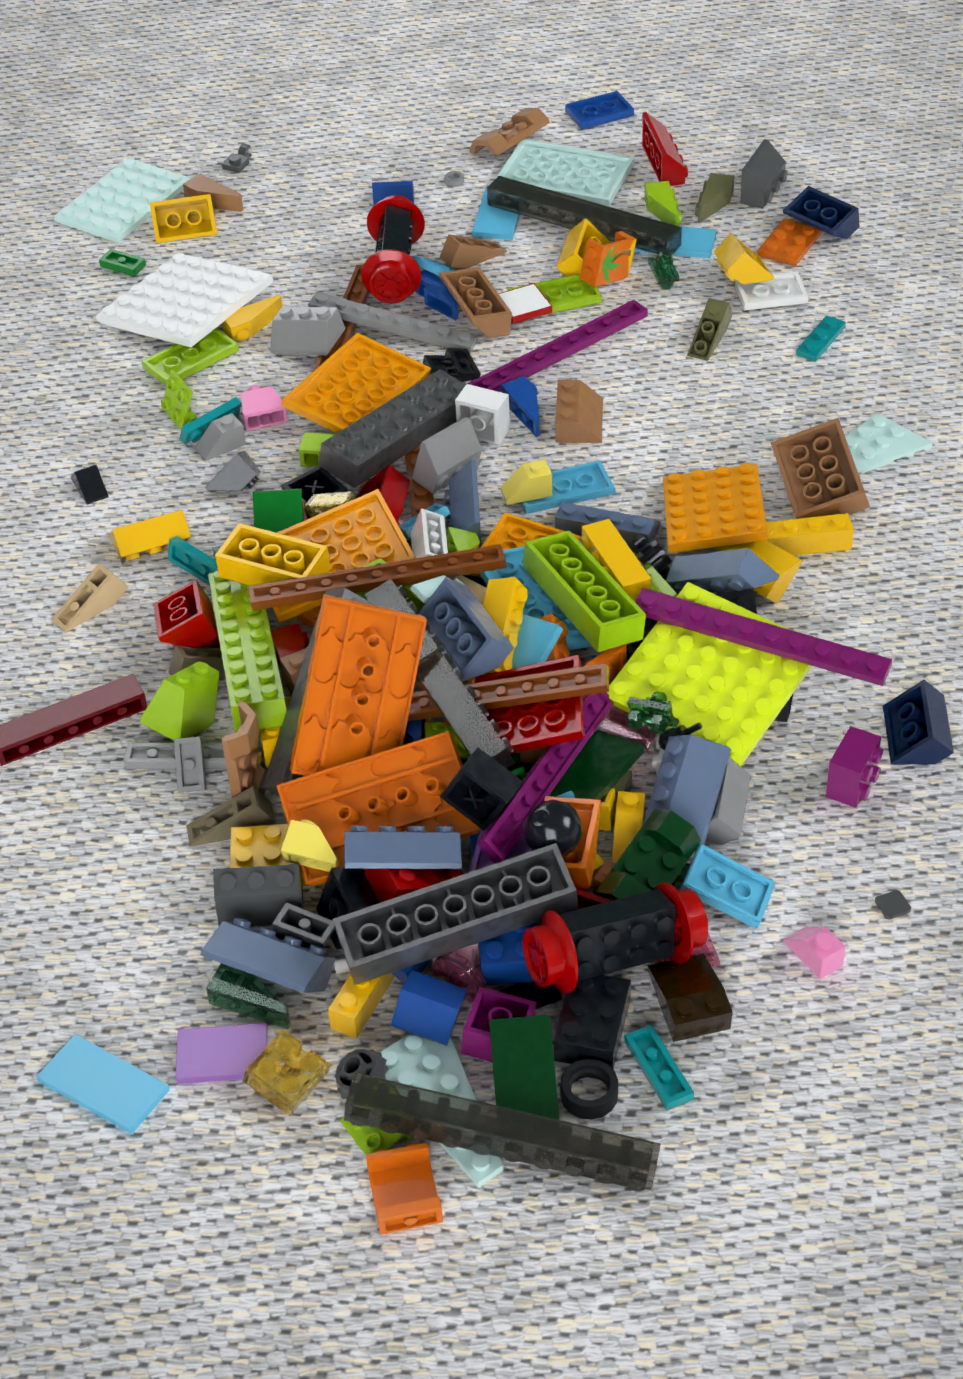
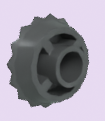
(359, 1061)

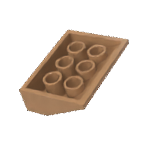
(820, 472)

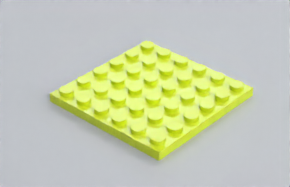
(711, 680)

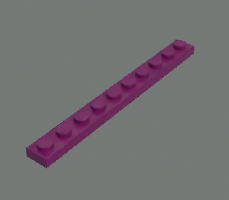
(563, 346)
(765, 637)
(540, 782)

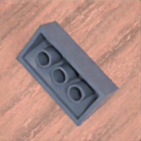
(464, 500)
(572, 518)
(720, 571)
(465, 629)
(690, 780)
(402, 848)
(270, 956)

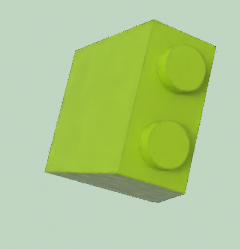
(184, 702)

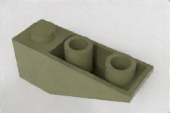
(715, 195)
(710, 329)

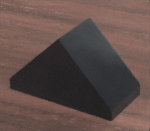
(89, 484)

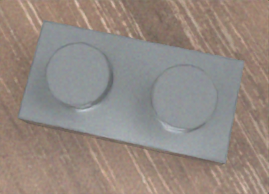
(190, 764)

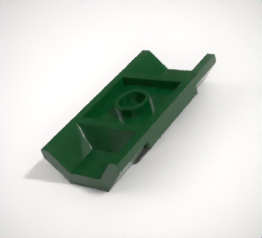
(652, 856)

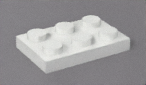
(781, 291)

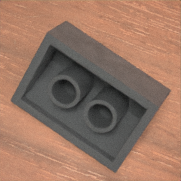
(762, 176)
(256, 892)

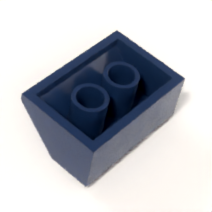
(824, 213)
(918, 726)

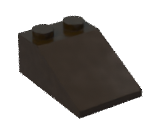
(691, 997)

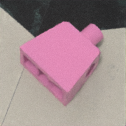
(262, 407)

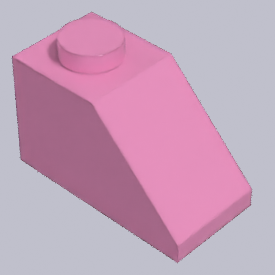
(817, 949)

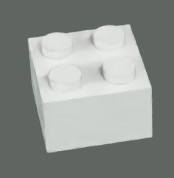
(487, 412)

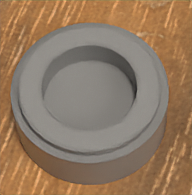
(454, 178)

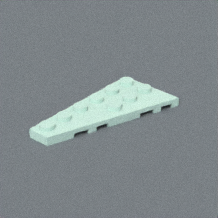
(881, 442)
(439, 1068)

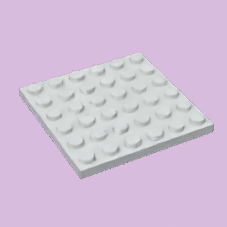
(184, 299)

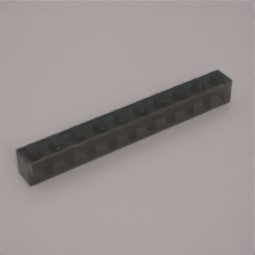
(569, 211)
(446, 686)
(502, 1132)

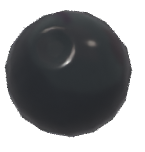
(551, 824)

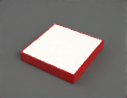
(526, 303)

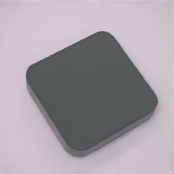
(893, 904)

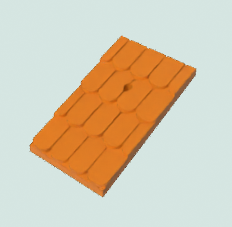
(356, 684)
(379, 790)

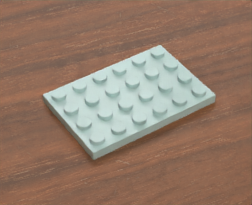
(569, 170)
(121, 200)

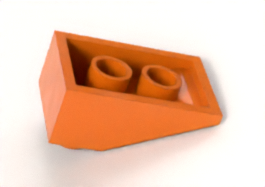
(582, 860)

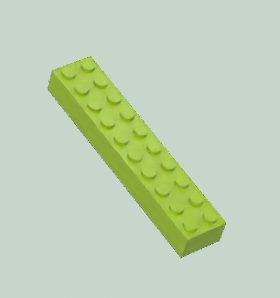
(247, 654)

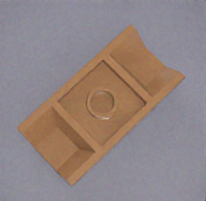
(512, 132)
(243, 755)

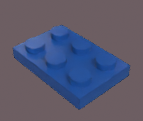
(599, 110)

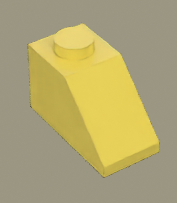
(528, 483)
(308, 846)

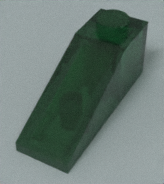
(246, 995)

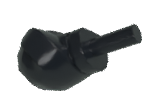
(678, 731)

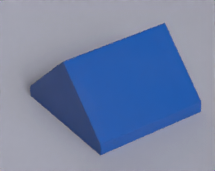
(385, 189)
(428, 1007)

